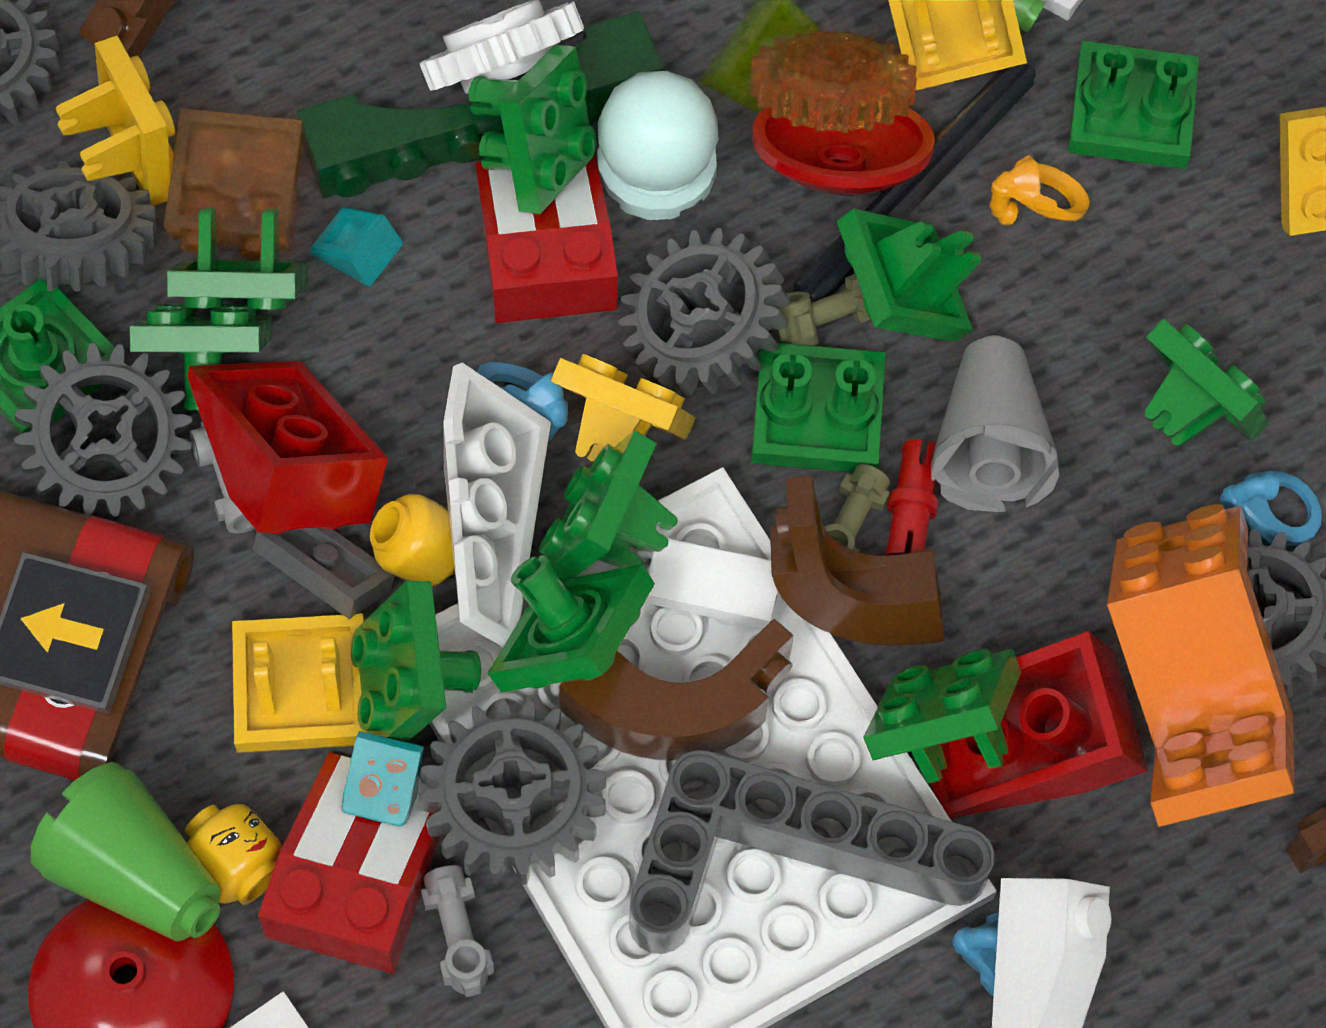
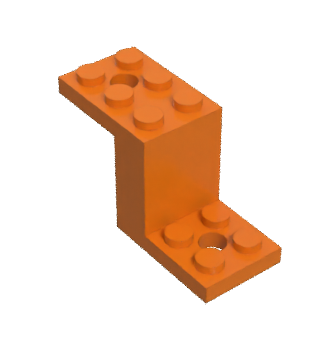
(1201, 665)

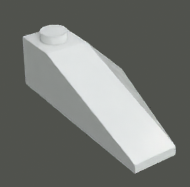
(493, 491)
(1048, 951)

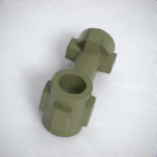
(806, 316)
(863, 490)

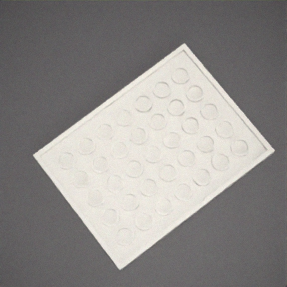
(765, 924)

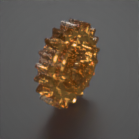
(833, 81)

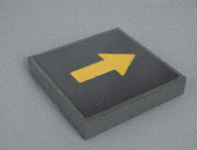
(69, 632)

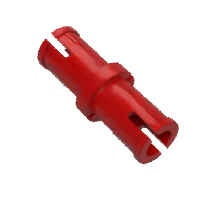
(912, 501)

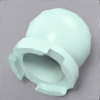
(657, 145)

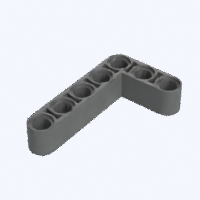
(793, 837)

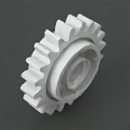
(501, 44)

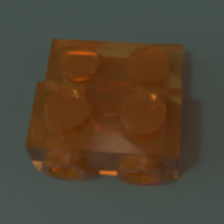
(240, 170)

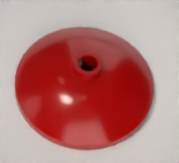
(841, 161)
(174, 985)

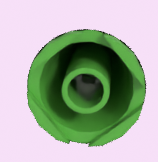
(126, 855)

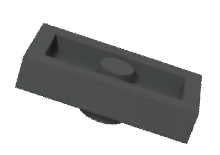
(327, 567)

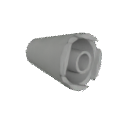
(994, 432)

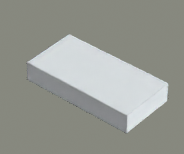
(713, 583)

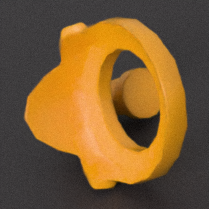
(1024, 186)

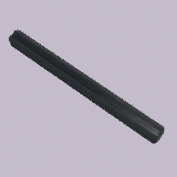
(950, 147)

